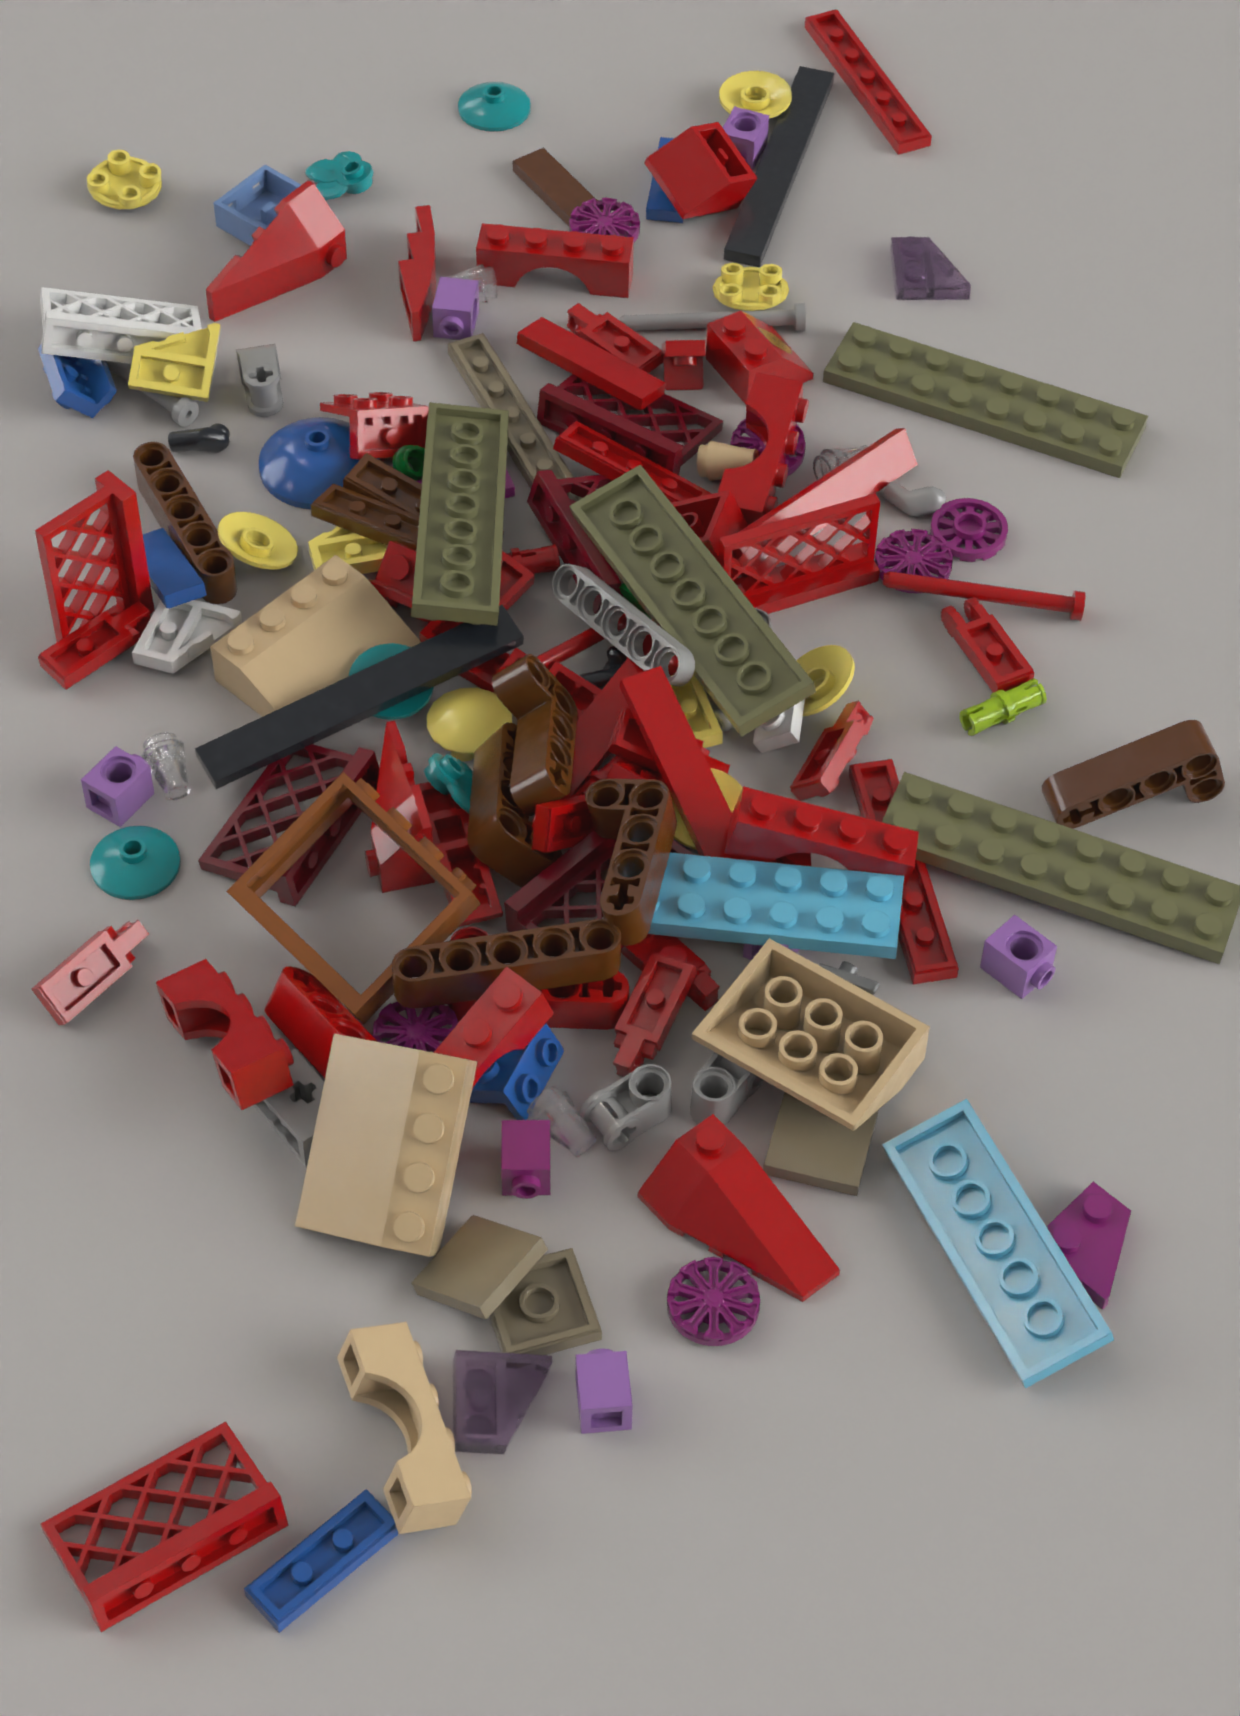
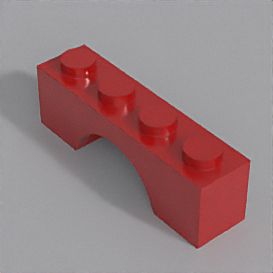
(596, 259)
(772, 414)
(775, 826)
(498, 1022)
(248, 1057)

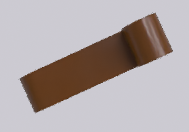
(543, 733)
(1136, 773)
(644, 824)
(497, 827)

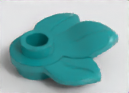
(341, 175)
(450, 777)

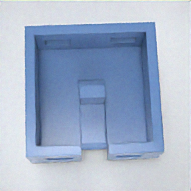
(252, 206)

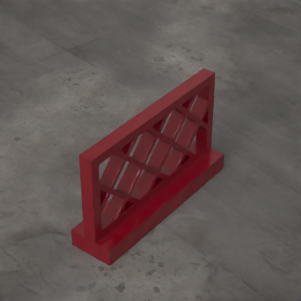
(561, 407)
(552, 510)
(302, 873)
(563, 879)

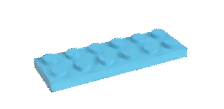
(780, 902)
(997, 1243)

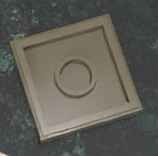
(817, 1149)
(479, 1266)
(547, 1309)

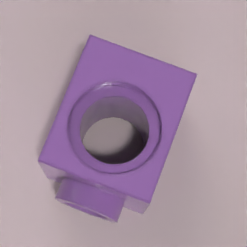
(748, 133)
(455, 308)
(118, 786)
(1019, 957)
(603, 1391)

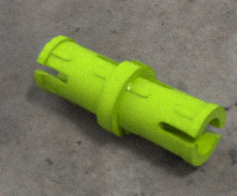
(1002, 707)

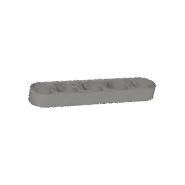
(607, 618)

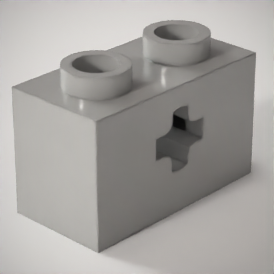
(295, 1109)

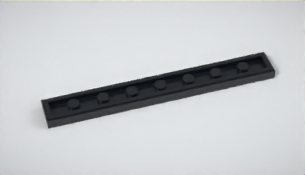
(778, 168)
(355, 698)

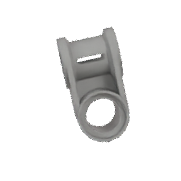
(260, 378)
(721, 1089)
(624, 1112)

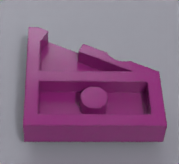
(1092, 1239)

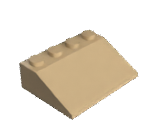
(306, 638)
(814, 1035)
(386, 1145)

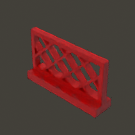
(121, 551)
(805, 575)
(183, 1550)

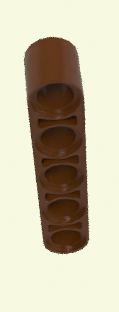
(185, 520)
(581, 949)

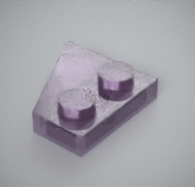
(925, 272)
(493, 1397)

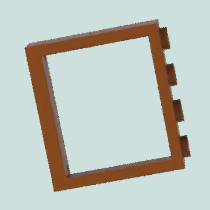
(301, 837)

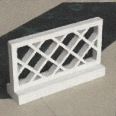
(99, 332)

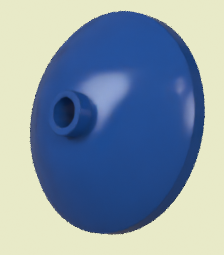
(306, 460)

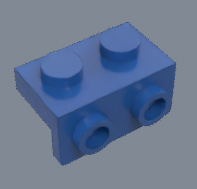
(79, 382)
(520, 1074)

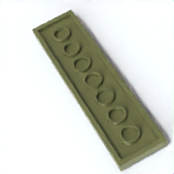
(986, 399)
(461, 515)
(693, 600)
(1067, 868)

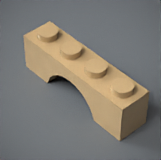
(387, 1372)

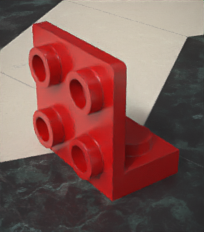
(380, 422)

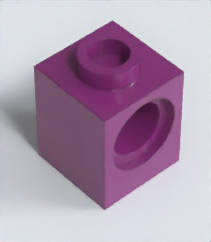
(525, 1158)

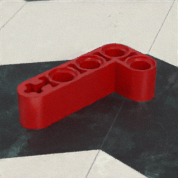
(584, 1006)
(310, 1015)

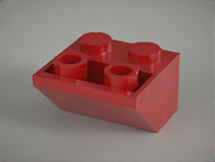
(702, 171)

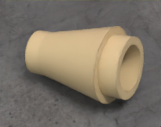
(717, 457)

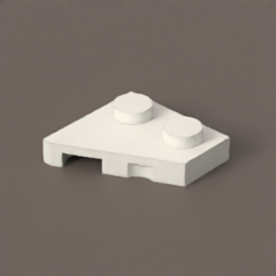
(182, 634)

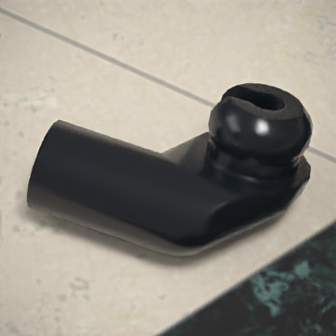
(204, 439)
(602, 677)

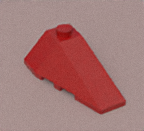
(290, 253)
(398, 789)
(726, 1200)

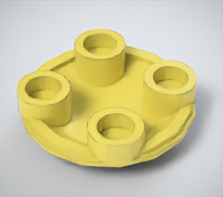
(124, 181)
(750, 287)
(465, 720)

